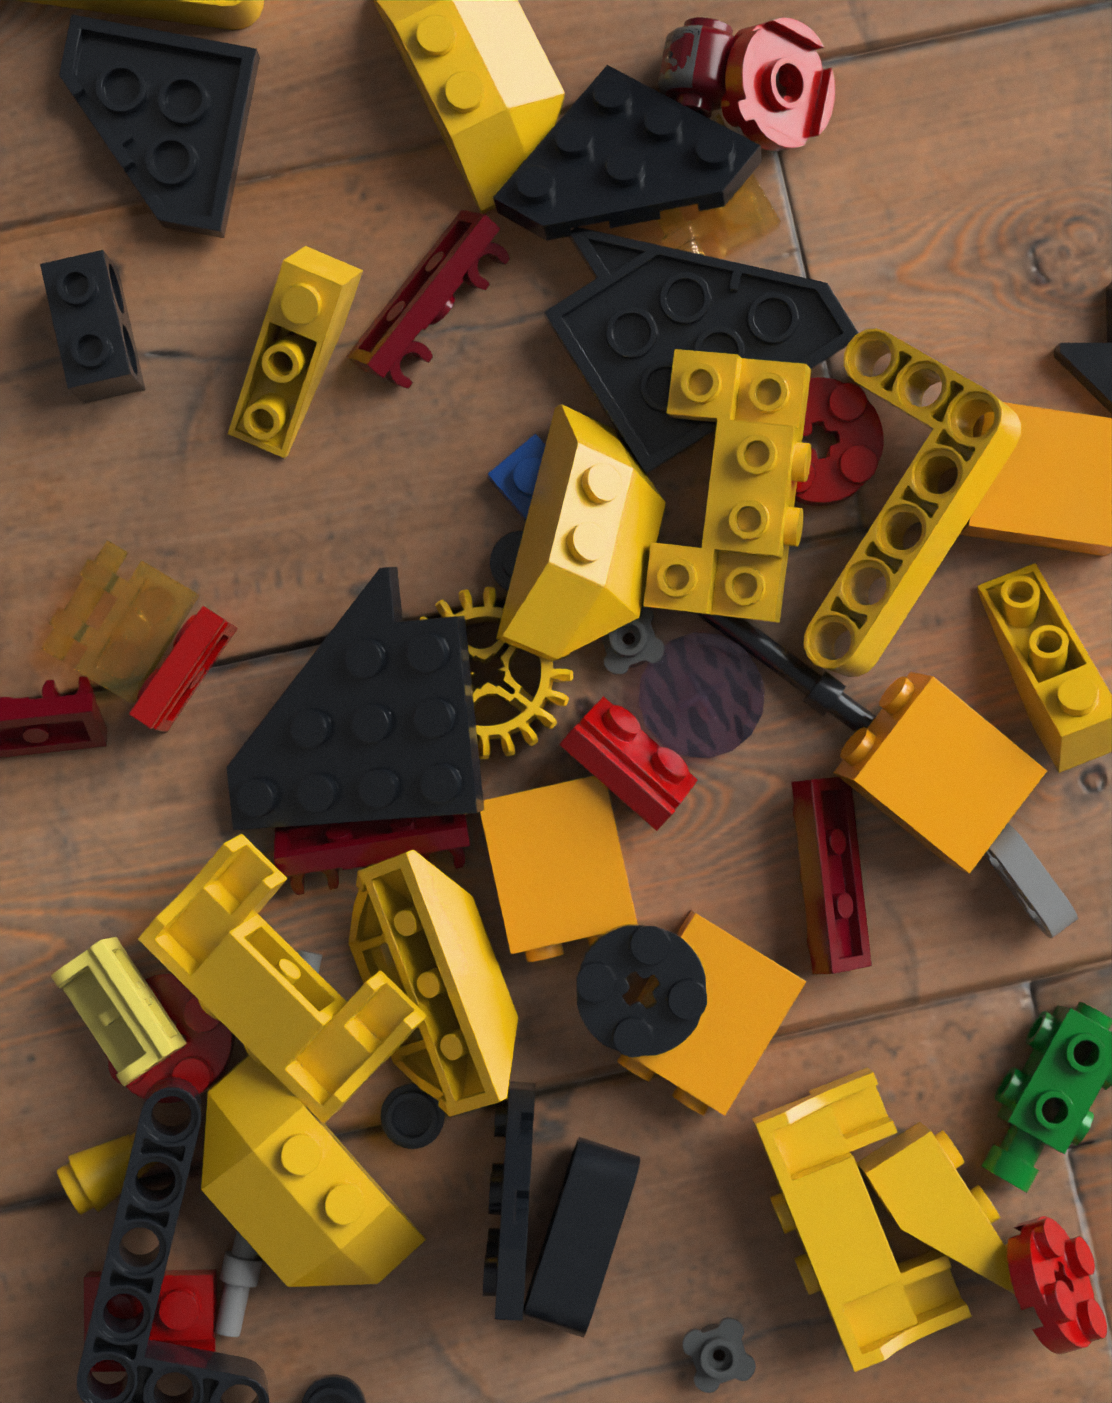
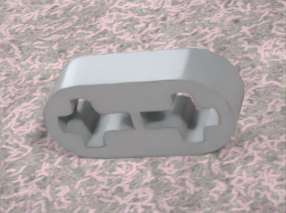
(1030, 882)

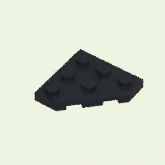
(167, 112)
(624, 160)
(510, 1198)

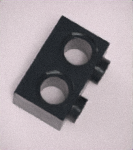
(92, 326)

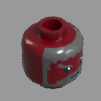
(696, 64)

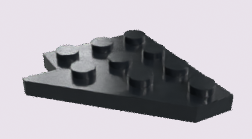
(668, 299)
(367, 725)

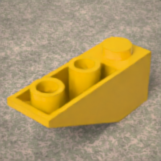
(293, 348)
(1050, 668)
(930, 1201)

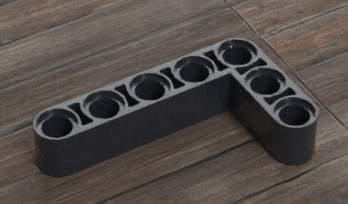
(143, 1275)

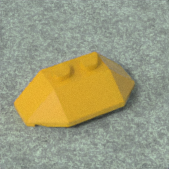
(479, 81)
(581, 542)
(437, 951)
(296, 1186)

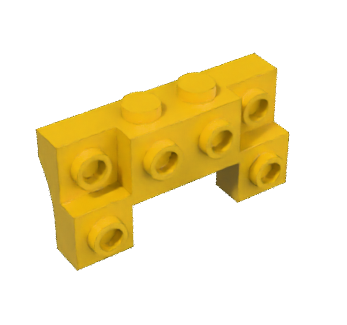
(750, 486)
(268, 991)
(847, 1256)

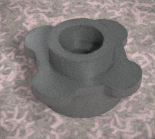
(644, 649)
(724, 1336)

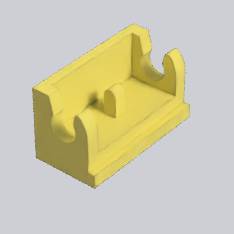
(119, 1009)

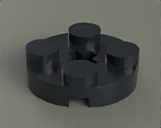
(678, 997)

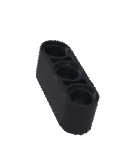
(581, 1237)

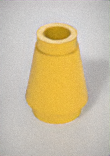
(98, 1173)

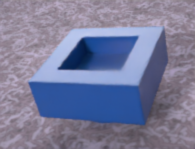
(518, 475)

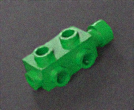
(1049, 1074)

